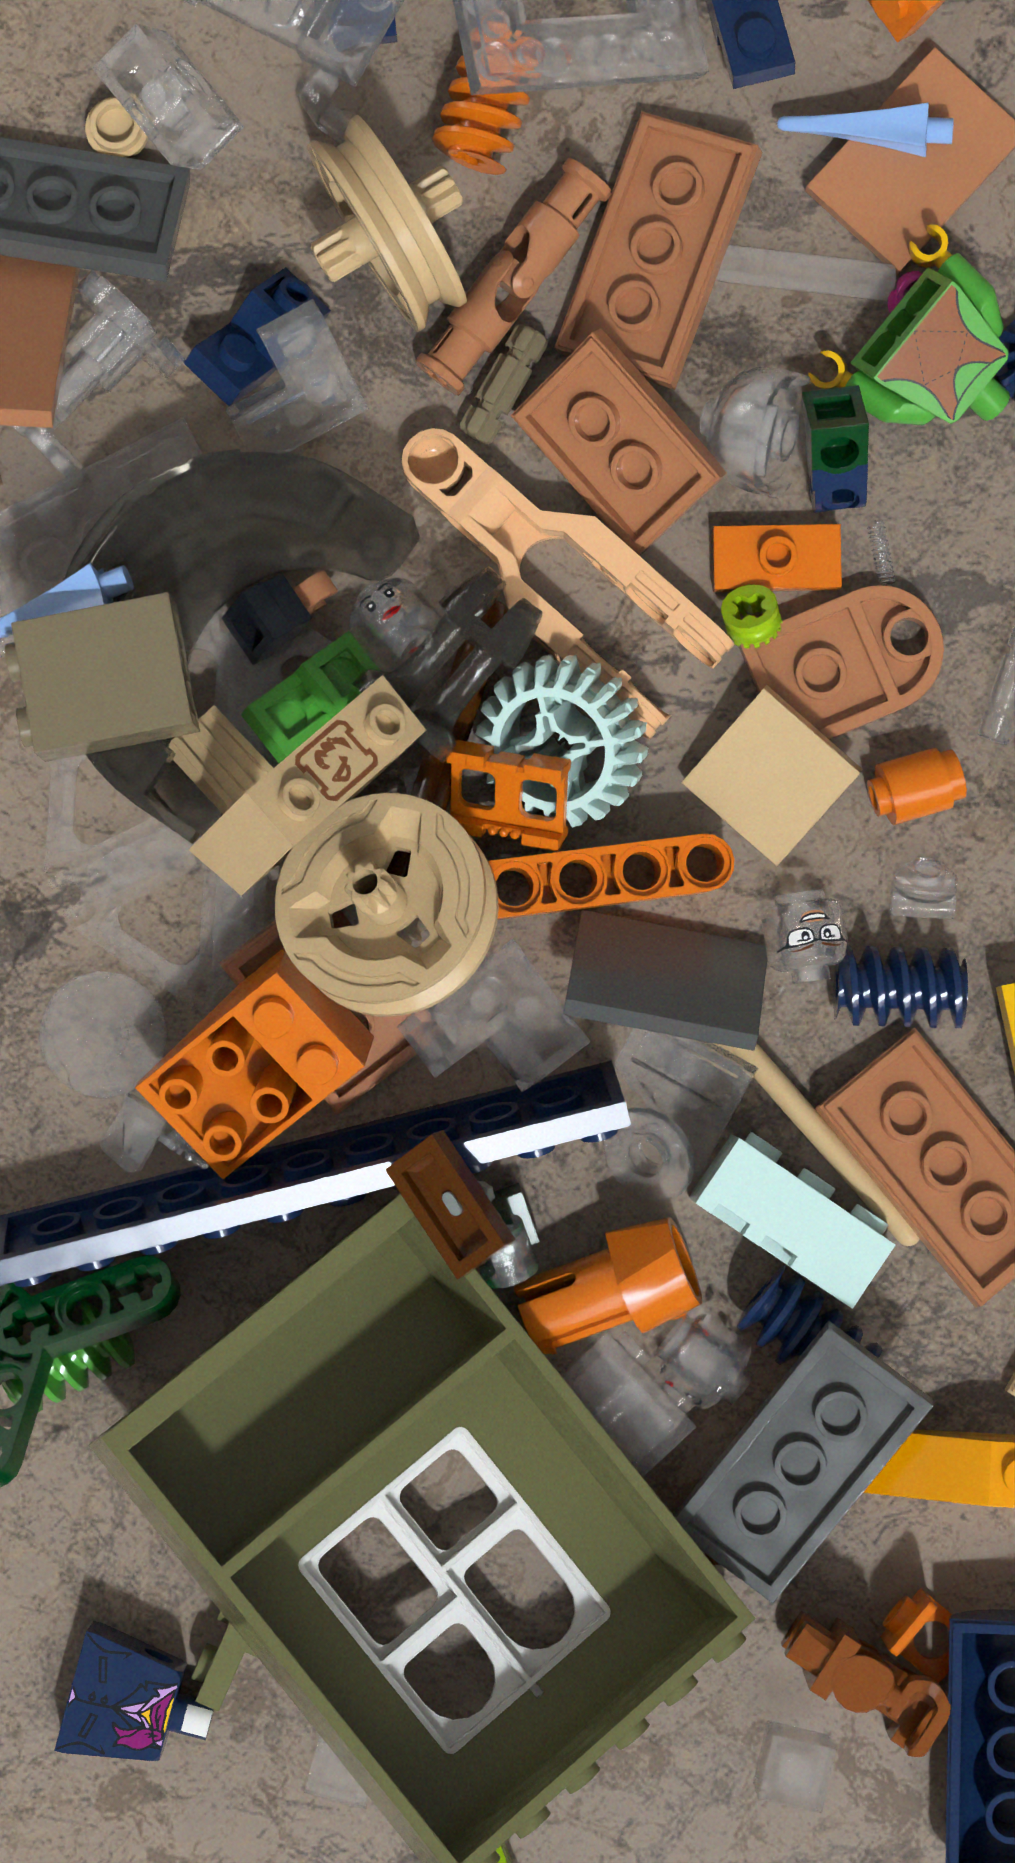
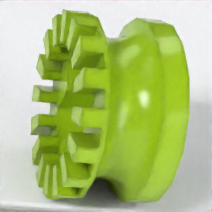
(751, 629)

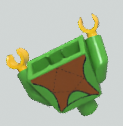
(933, 348)

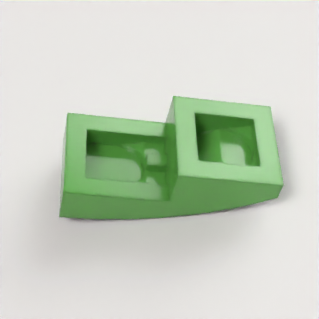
(308, 697)

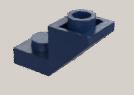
(234, 357)

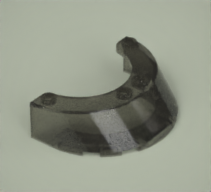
(206, 538)

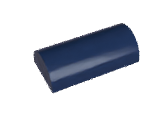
(981, 1738)

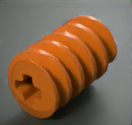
(475, 125)

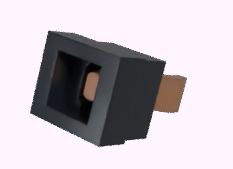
(275, 613)

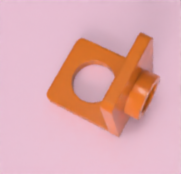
(904, 1623)

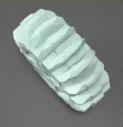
(557, 693)

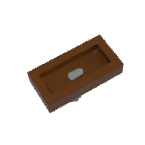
(450, 1204)

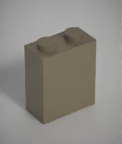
(102, 677)

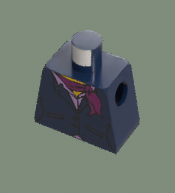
(127, 1699)

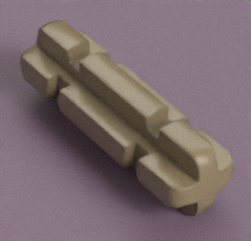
(503, 384)

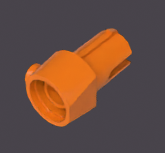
(637, 1279)

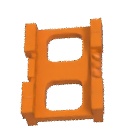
(508, 813)

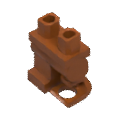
(868, 1680)

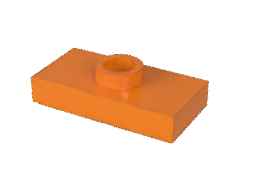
(777, 557)

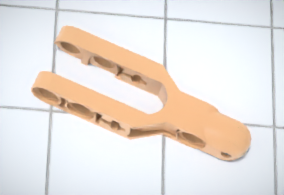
(508, 525)

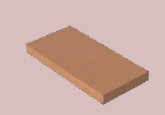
(661, 244)
(33, 338)
(933, 1161)

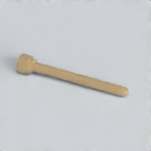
(825, 1141)

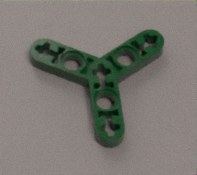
(34, 1360)

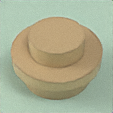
(113, 130)

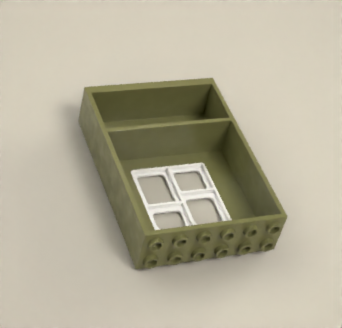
(319, 1423)

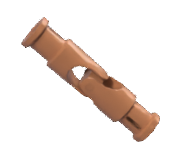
(519, 269)

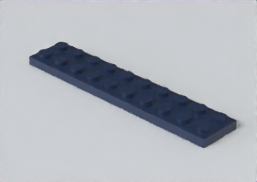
(303, 1174)

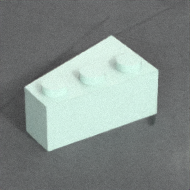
(794, 1217)

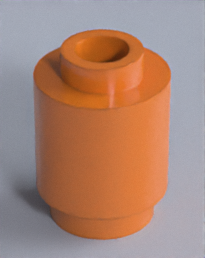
(917, 785)

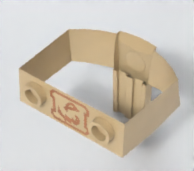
(277, 807)

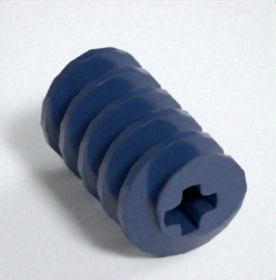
(901, 985)
(792, 1319)

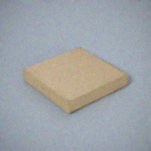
(772, 775)

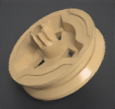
(387, 223)
(373, 962)

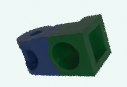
(836, 448)

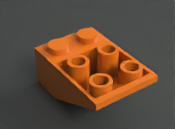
(256, 1064)

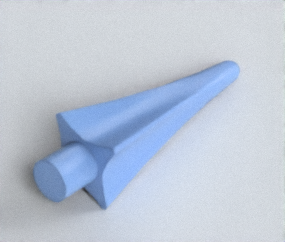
(895, 128)
(79, 591)

